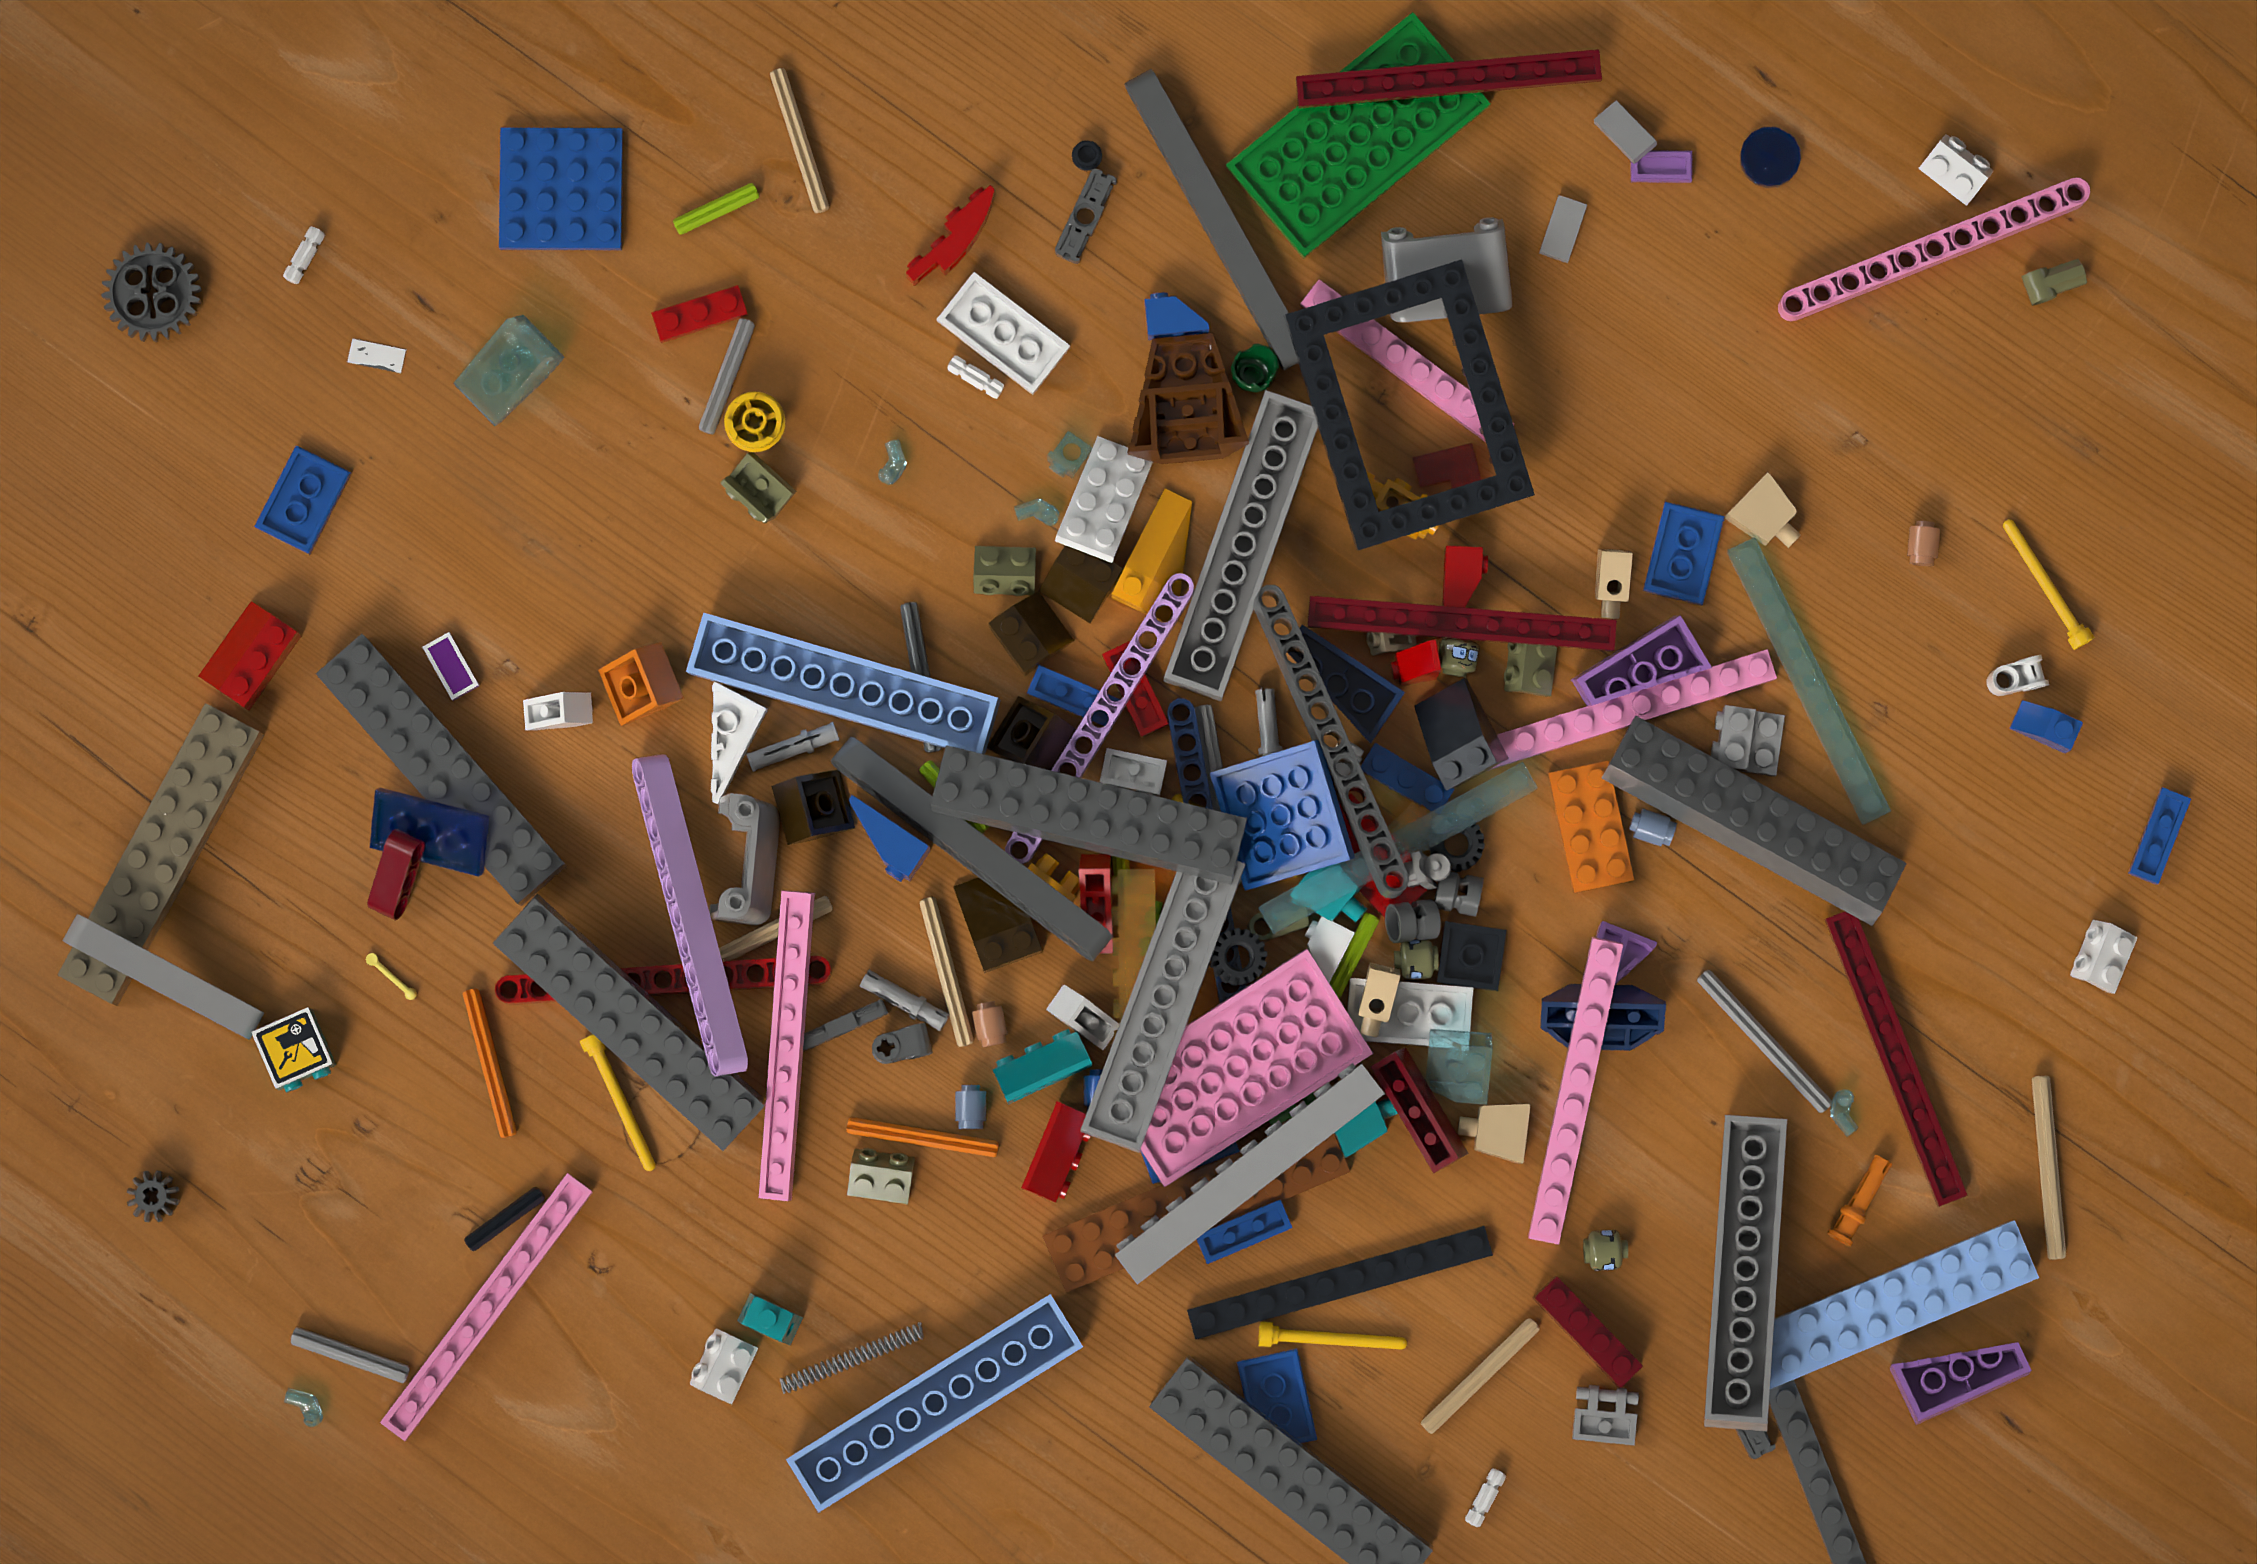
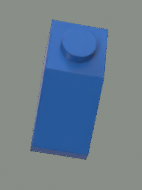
(1171, 317)
(2046, 726)

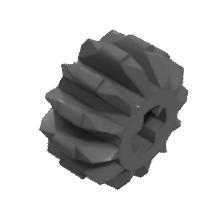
(164, 1196)

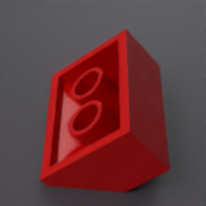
(250, 655)
(1056, 1154)

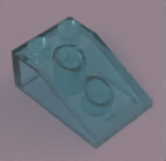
(508, 368)

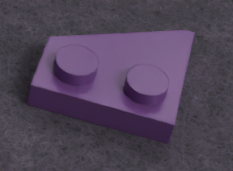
(1634, 947)

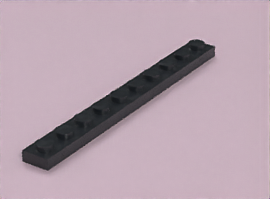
(1339, 1282)

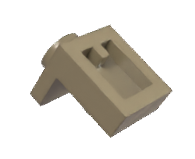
(1384, 643)

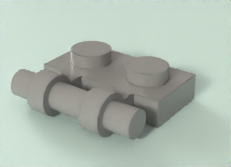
(1603, 1425)

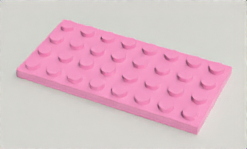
(1250, 1064)

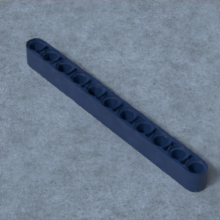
(1197, 788)

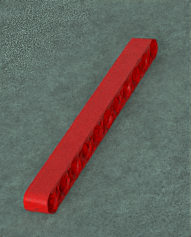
(678, 986)

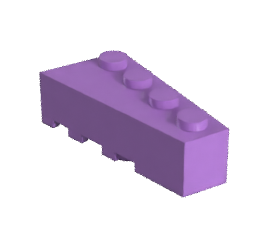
(1649, 660)
(1951, 1380)

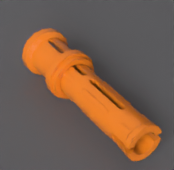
(1853, 1213)

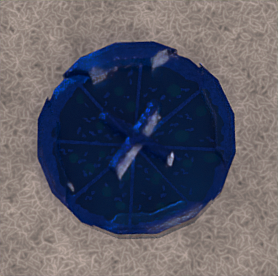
(1770, 157)

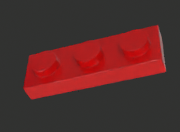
(699, 314)
(1143, 703)

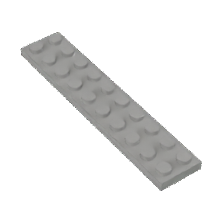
(1159, 1009)

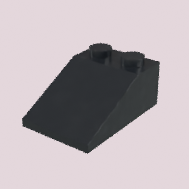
(1458, 735)

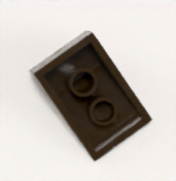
(996, 925)

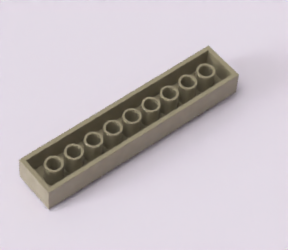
(166, 844)

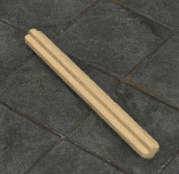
(2048, 1167)

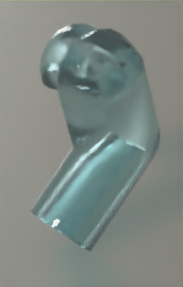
(896, 464)
(1039, 509)
(1840, 1111)
(308, 1404)

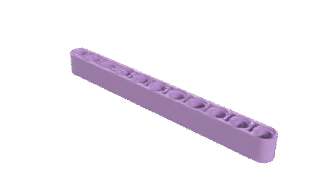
(1112, 708)
(689, 915)

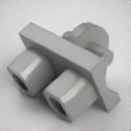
(1426, 869)

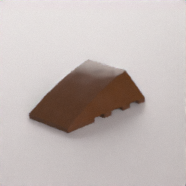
(1186, 404)

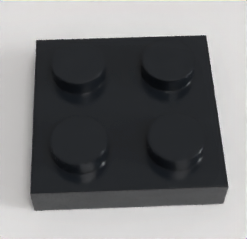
(1471, 956)

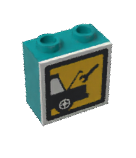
(294, 1050)

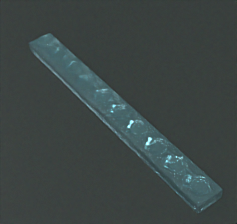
(1808, 681)
(1414, 837)

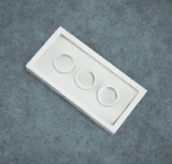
(1003, 333)
(1103, 500)
(1416, 1011)

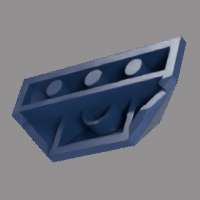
(1630, 1022)

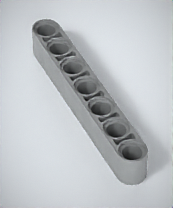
(163, 976)

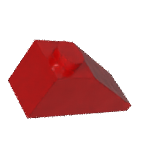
(1462, 574)
(1417, 664)
(1096, 890)

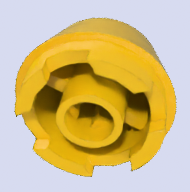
(754, 421)

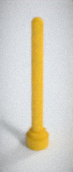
(2077, 633)
(596, 1049)
(1272, 1334)

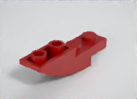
(963, 229)

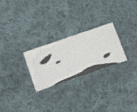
(376, 355)

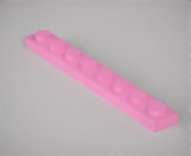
(1405, 364)

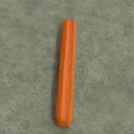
(489, 1063)
(922, 1137)

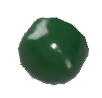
(1255, 368)

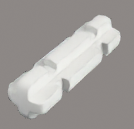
(303, 255)
(975, 377)
(1485, 1497)

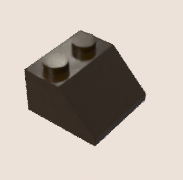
(1080, 582)
(1030, 632)
(1031, 735)
(813, 806)

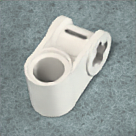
(2022, 675)

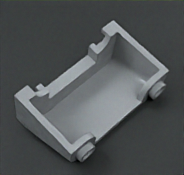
(1483, 259)
(753, 900)

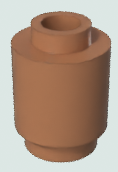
(1923, 543)
(990, 1024)

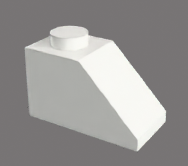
(558, 711)
(1328, 944)
(1083, 1017)

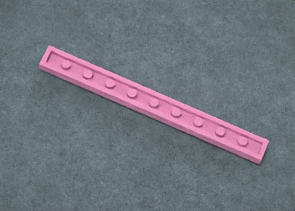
(1645, 704)
(786, 1045)
(1575, 1090)
(486, 1307)

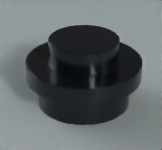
(1086, 155)

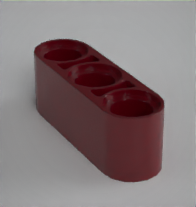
(396, 874)

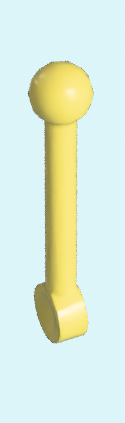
(372, 960)

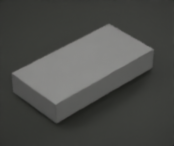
(1625, 132)
(1563, 229)

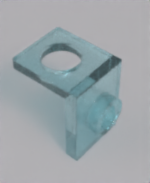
(1060, 464)

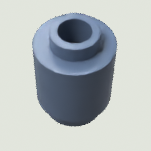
(1653, 828)
(970, 1107)

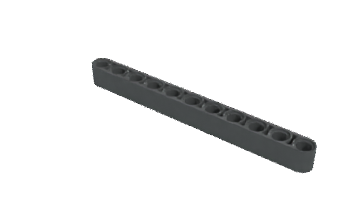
(1213, 213)
(1331, 726)
(972, 849)

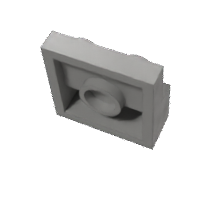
(1748, 740)

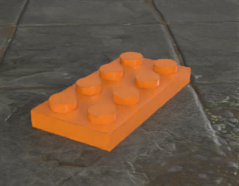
(1590, 827)

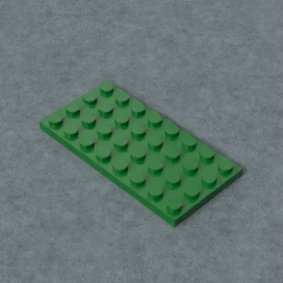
(1338, 159)

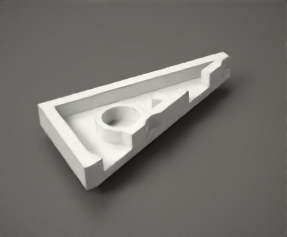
(734, 727)

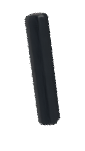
(504, 1219)

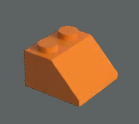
(640, 683)

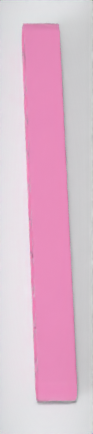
(1944, 238)

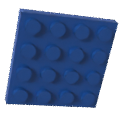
(560, 189)
(1289, 814)

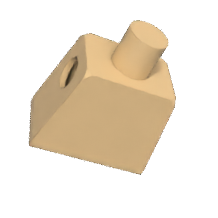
(1765, 513)
(1613, 566)
(1379, 984)
(1499, 1130)

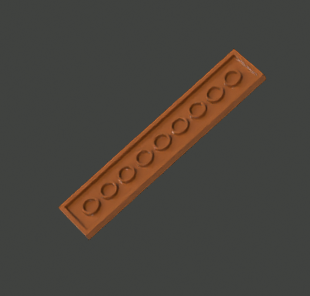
(1088, 1246)

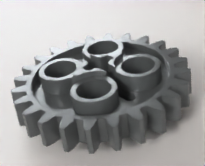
(125, 295)

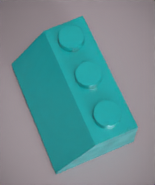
(1041, 1066)

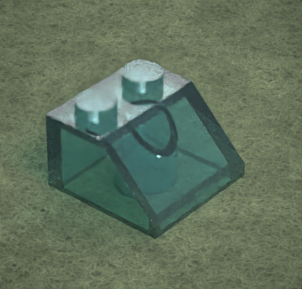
(1459, 1065)

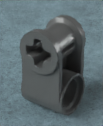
(908, 1044)

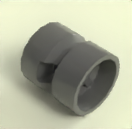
(1447, 890)
(1412, 921)

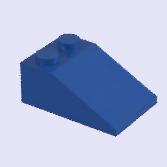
(896, 847)

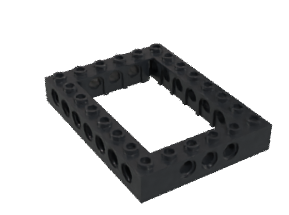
(1307, 335)

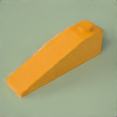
(1156, 557)

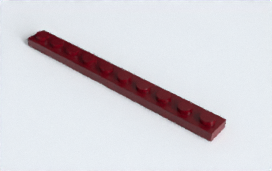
(1448, 78)
(1462, 623)
(1896, 1058)

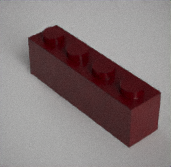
(1419, 1110)
(1587, 1332)

